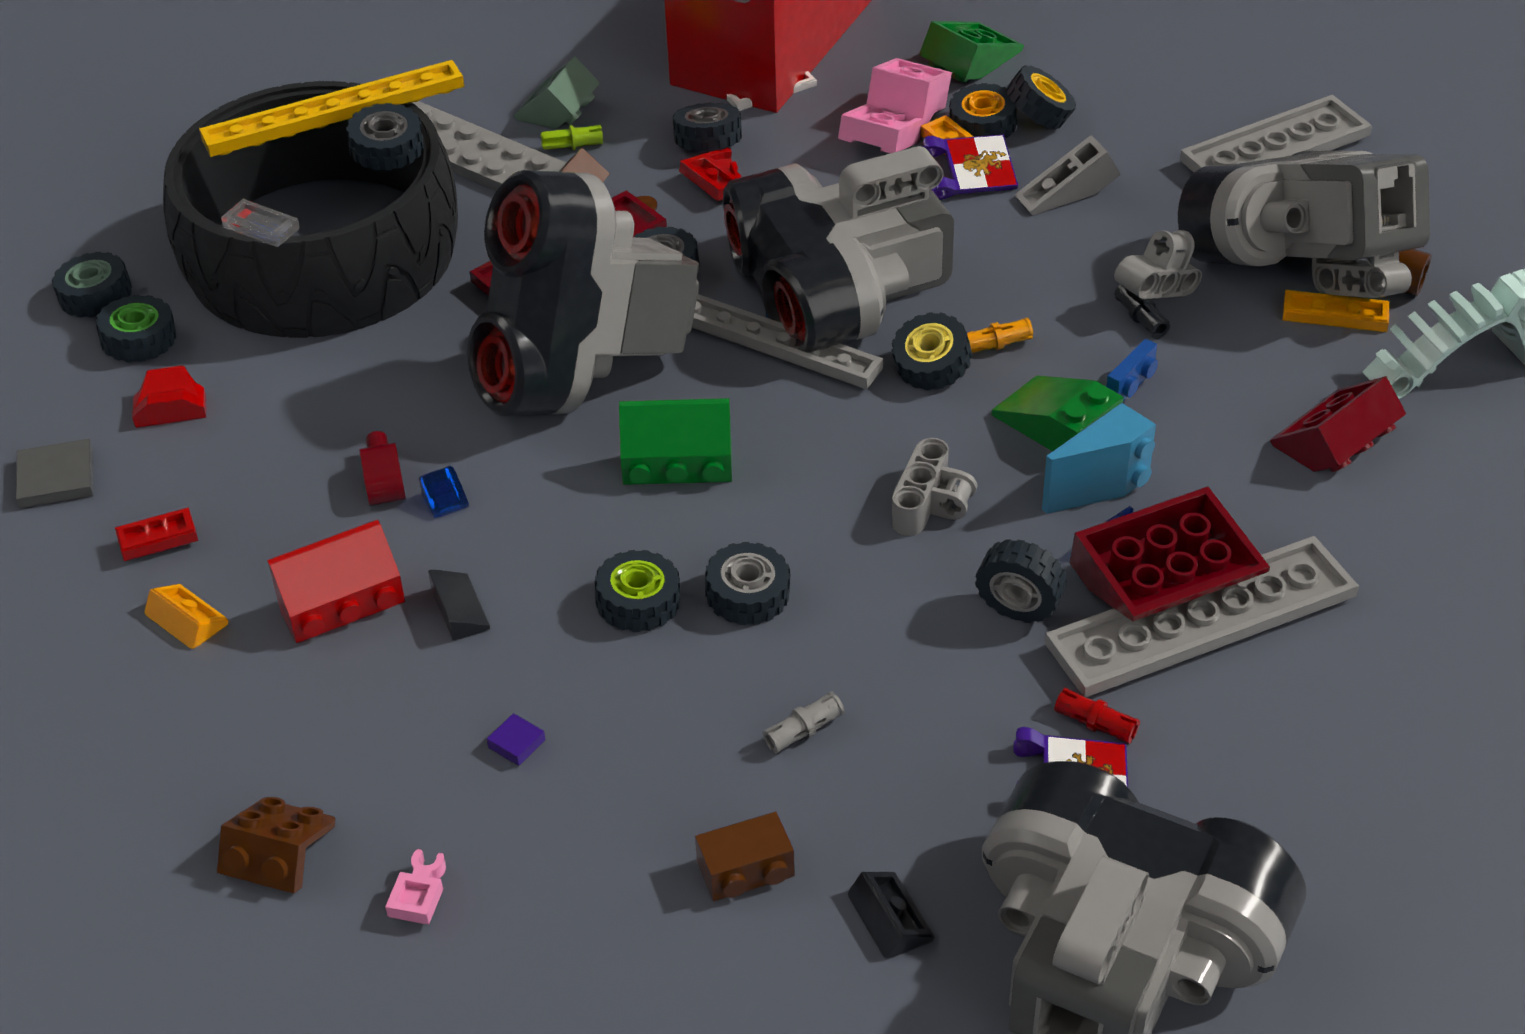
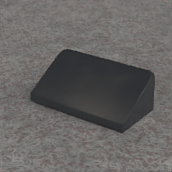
(458, 603)
(889, 913)

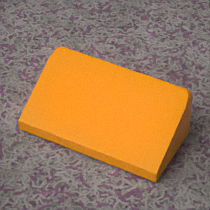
(183, 614)

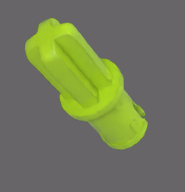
(572, 137)

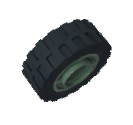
(91, 283)

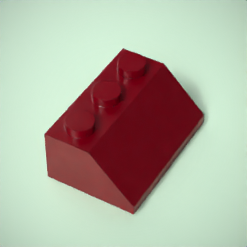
(1341, 425)

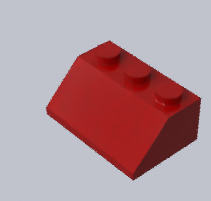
(336, 581)

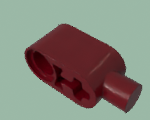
(381, 470)

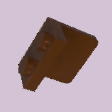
(270, 843)

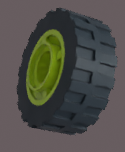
(637, 590)

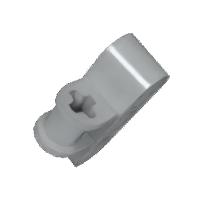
(1162, 268)
(929, 489)

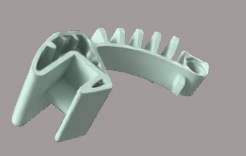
(1500, 309)

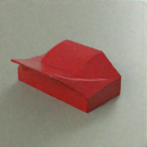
(168, 397)

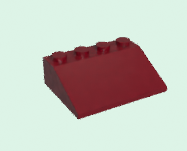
(1165, 555)

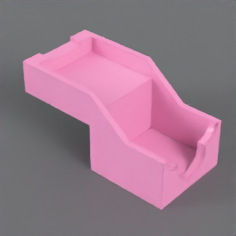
(898, 103)

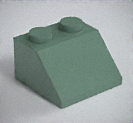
(560, 96)

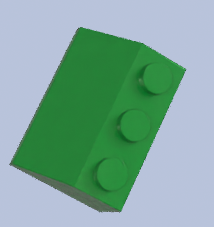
(675, 441)

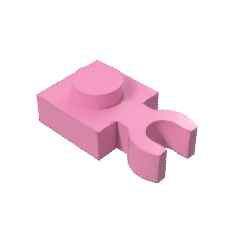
(417, 893)

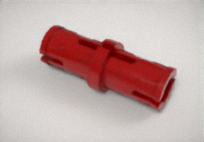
(1097, 715)

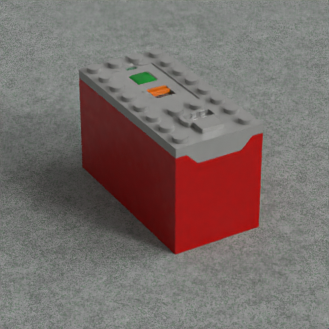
(752, 44)

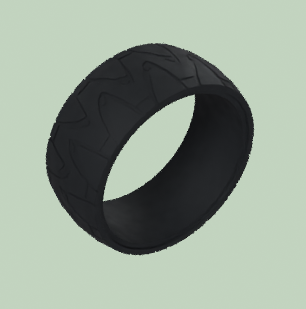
(315, 280)

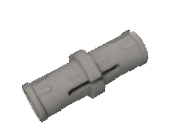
(803, 722)

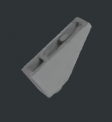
(1070, 179)

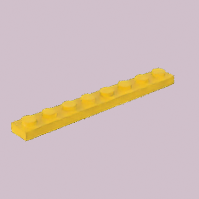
(329, 108)

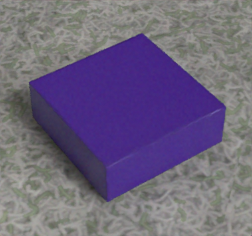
(516, 739)

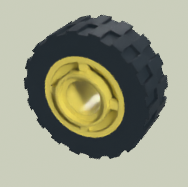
(931, 351)

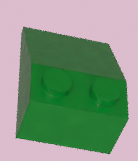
(967, 48)
(1056, 408)

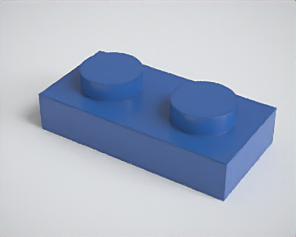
(1134, 369)

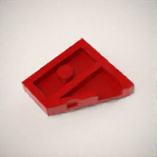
(711, 171)

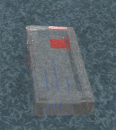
(260, 222)

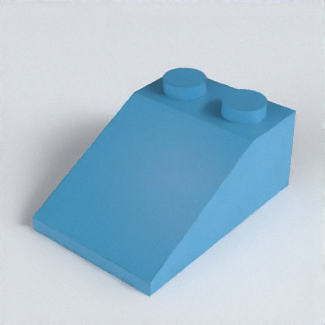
(1100, 461)

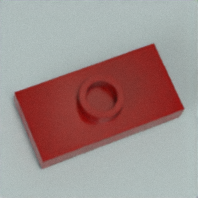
(156, 534)

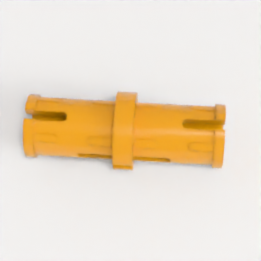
(999, 335)

